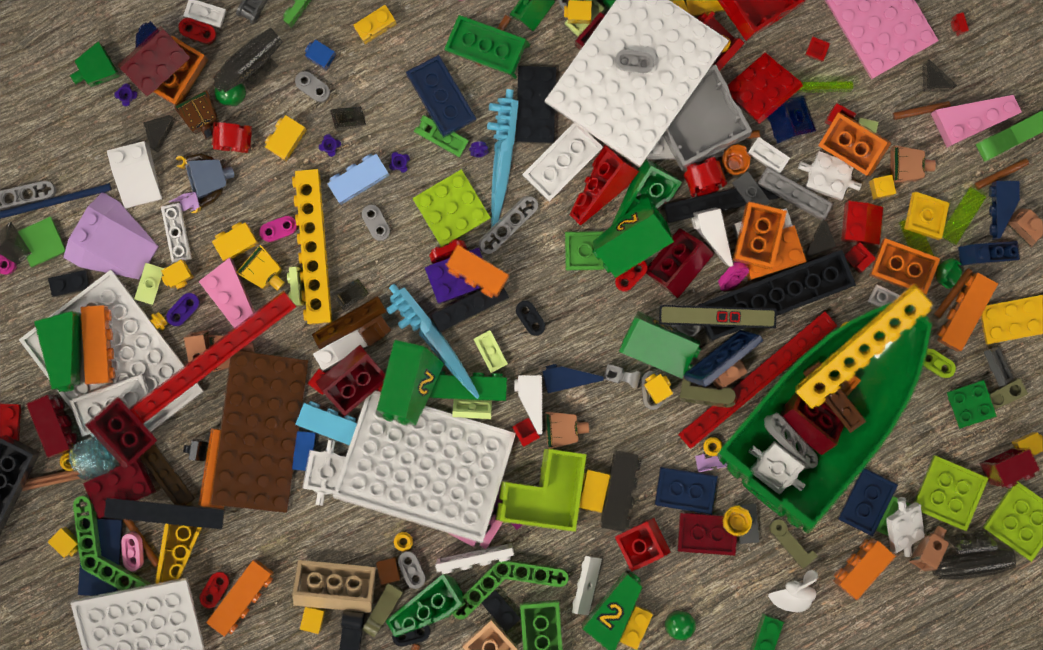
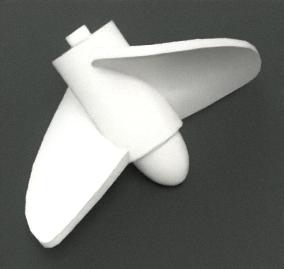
(796, 596)

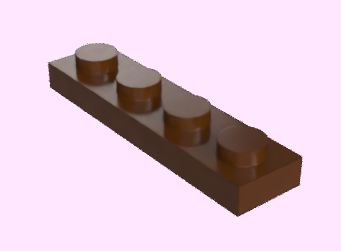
(349, 322)
(840, 403)

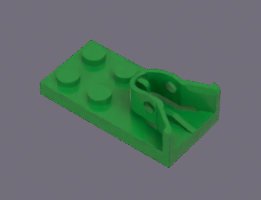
(486, 45)

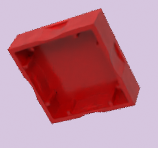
(756, 15)

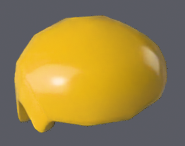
(737, 520)

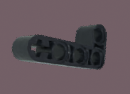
(352, 627)

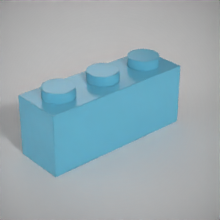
(327, 422)

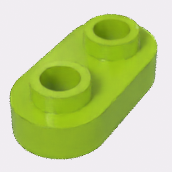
(936, 363)

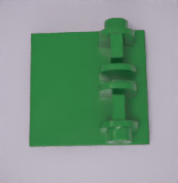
(971, 404)

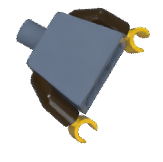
(205, 177)

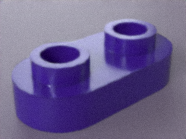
(183, 309)

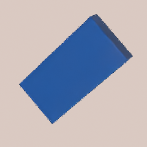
(304, 443)

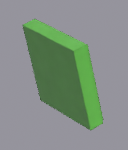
(42, 241)
(579, 251)

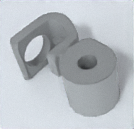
(617, 374)

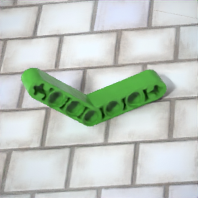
(1011, 137)
(95, 551)
(511, 575)

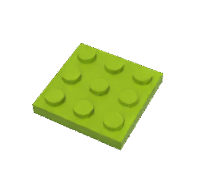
(451, 208)
(950, 492)
(1018, 521)

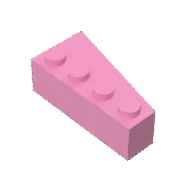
(969, 119)
(228, 292)

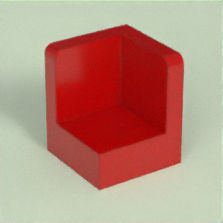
(834, 111)
(859, 257)
(526, 432)

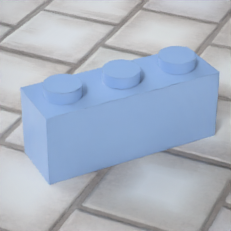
(357, 178)

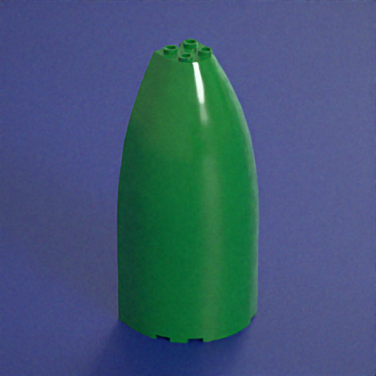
(879, 397)

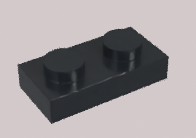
(69, 283)
(501, 610)

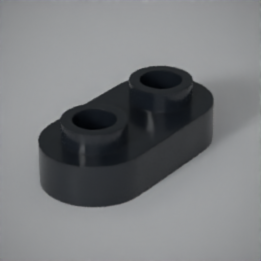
(530, 318)
(412, 637)

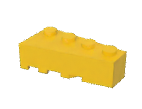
(175, 551)

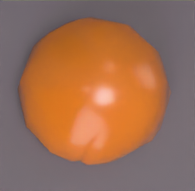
(736, 160)

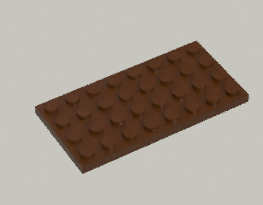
(258, 432)

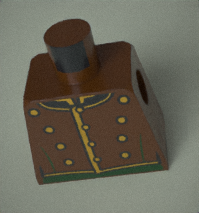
(199, 114)

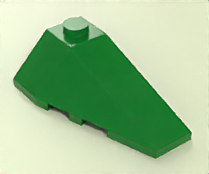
(650, 182)
(429, 606)

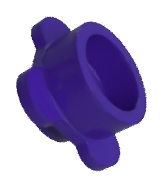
(120, 94)
(329, 140)
(478, 149)
(399, 157)

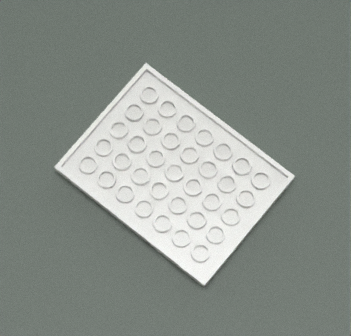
(630, 107)
(135, 343)
(428, 472)

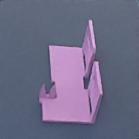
(186, 203)
(707, 463)

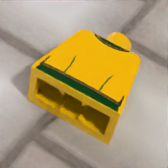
(262, 270)

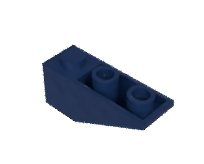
(1004, 202)
(988, 253)

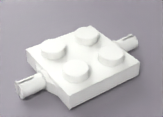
(829, 176)
(777, 467)
(323, 471)
(905, 527)

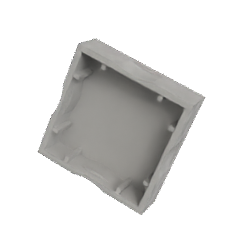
(706, 122)

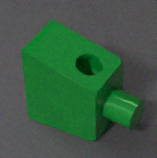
(94, 67)

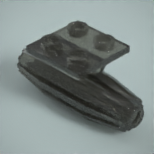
(250, 63)
(976, 558)

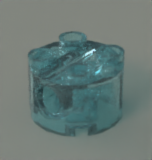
(90, 459)

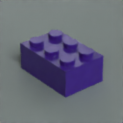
(445, 285)

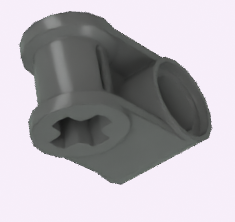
(252, 6)

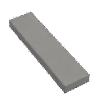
(795, 194)

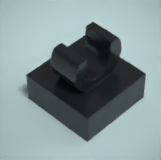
(197, 450)

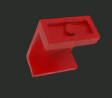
(736, 43)

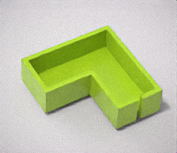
(554, 501)

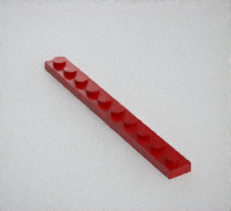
(213, 357)
(759, 378)

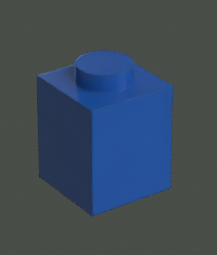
(320, 54)

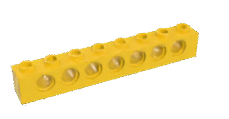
(299, 181)
(911, 296)

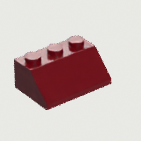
(679, 263)
(815, 425)

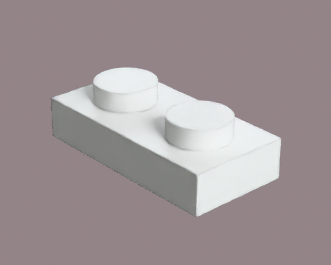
(205, 13)
(768, 155)

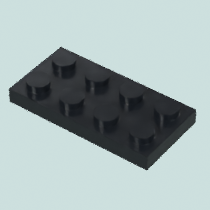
(534, 116)

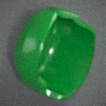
(232, 97)
(948, 273)
(680, 625)

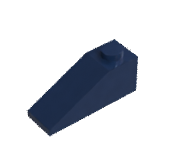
(564, 378)

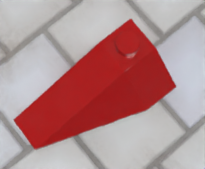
(606, 181)

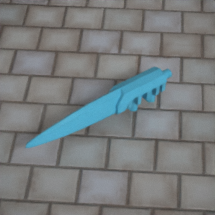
(503, 148)
(417, 318)

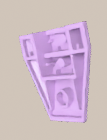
(110, 240)

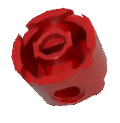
(231, 136)
(705, 178)

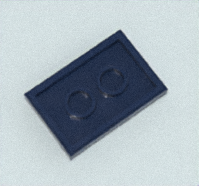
(685, 490)
(867, 502)

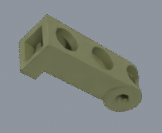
(1008, 393)
(707, 396)
(791, 545)
(382, 609)

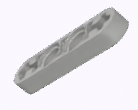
(19, 198)
(506, 222)
(776, 426)

